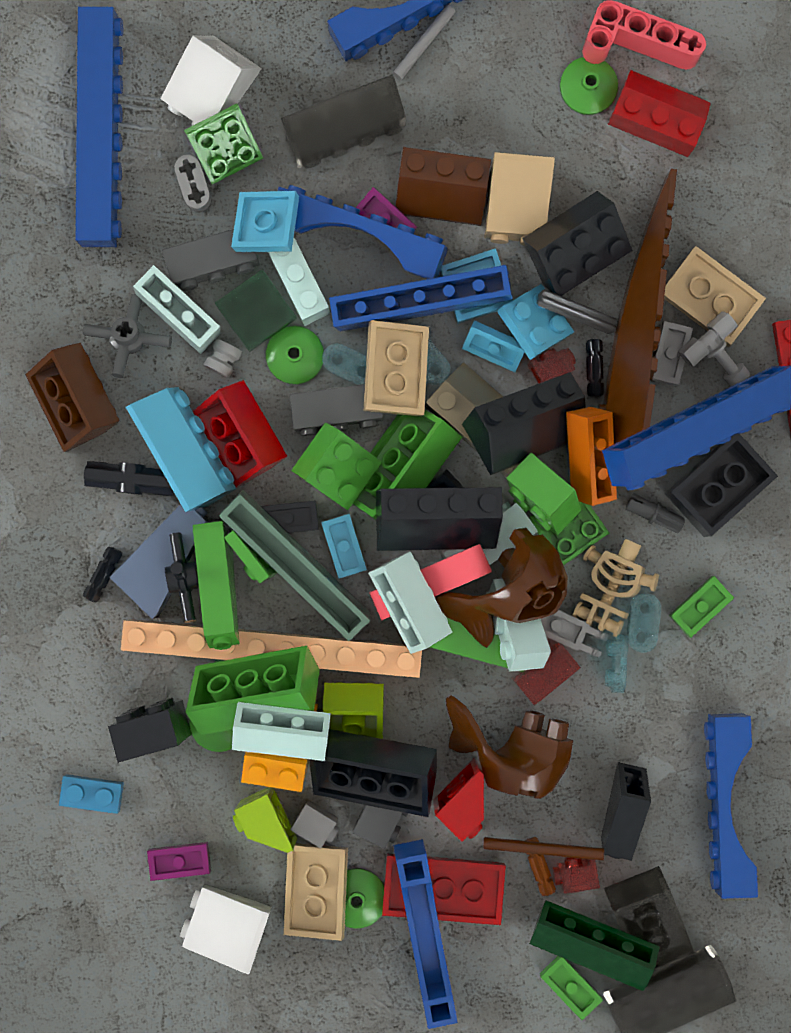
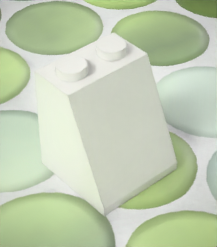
(208, 79)
(225, 927)

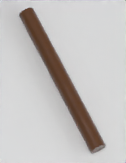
(543, 848)

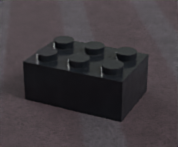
(578, 243)
(721, 485)
(149, 729)

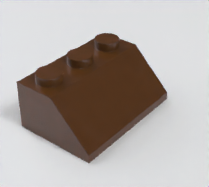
(442, 186)
(72, 396)

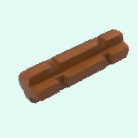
(541, 872)

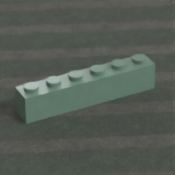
(295, 565)

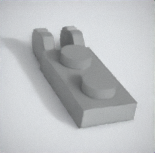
(571, 632)

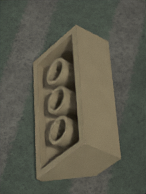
(457, 399)

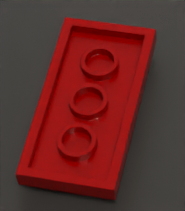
(461, 890)

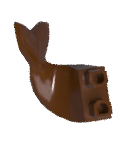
(532, 590)
(528, 761)

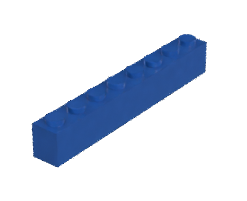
(98, 127)
(698, 428)

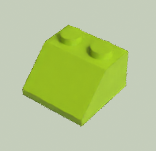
(355, 707)
(265, 820)

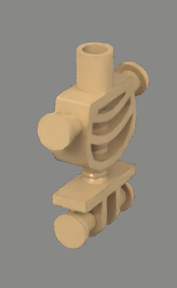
(625, 559)

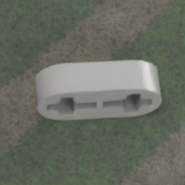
(199, 181)

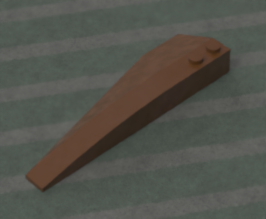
(636, 336)

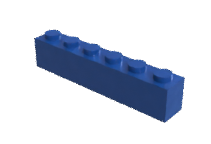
(421, 298)

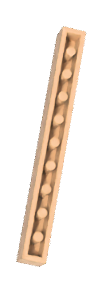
(327, 651)

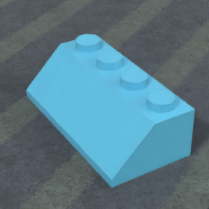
(182, 448)

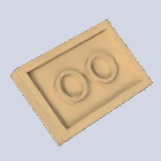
(706, 288)
(396, 368)
(316, 892)

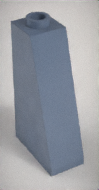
(144, 571)

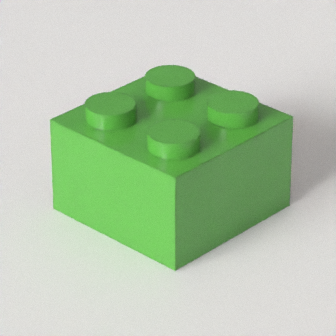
(336, 466)
(543, 494)

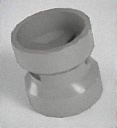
(223, 358)

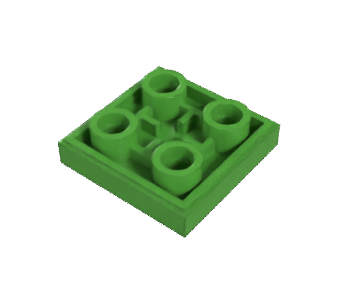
(224, 143)
(577, 535)

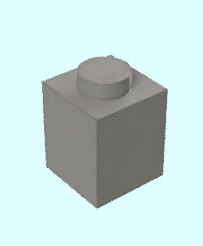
(315, 824)

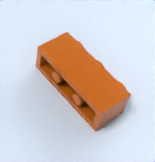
(588, 434)

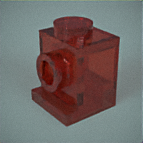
(552, 364)
(576, 875)

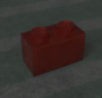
(540, 682)

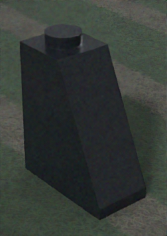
(626, 811)

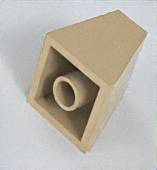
(517, 196)

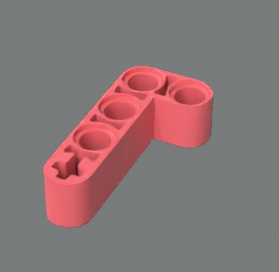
(650, 27)
(447, 574)

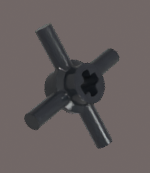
(182, 577)

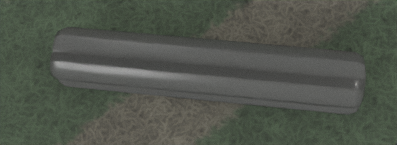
(576, 311)

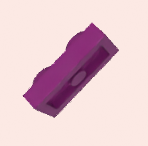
(379, 205)
(179, 861)

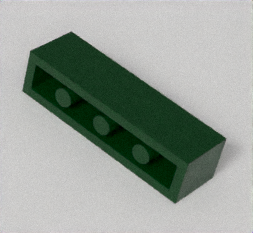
(595, 945)

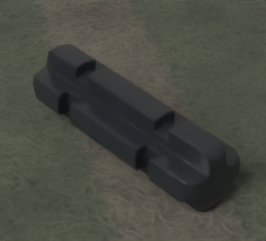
(594, 367)
(102, 573)

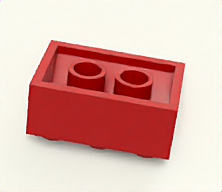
(660, 113)
(240, 432)
(462, 802)

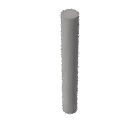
(424, 41)

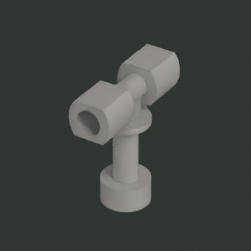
(713, 345)

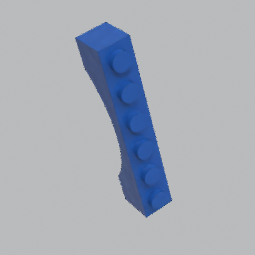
(363, 28)
(416, 254)
(728, 744)
(425, 933)

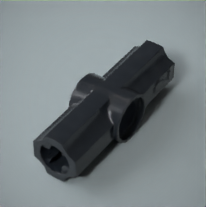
(127, 478)

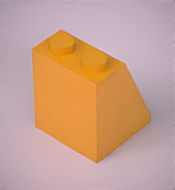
(275, 770)

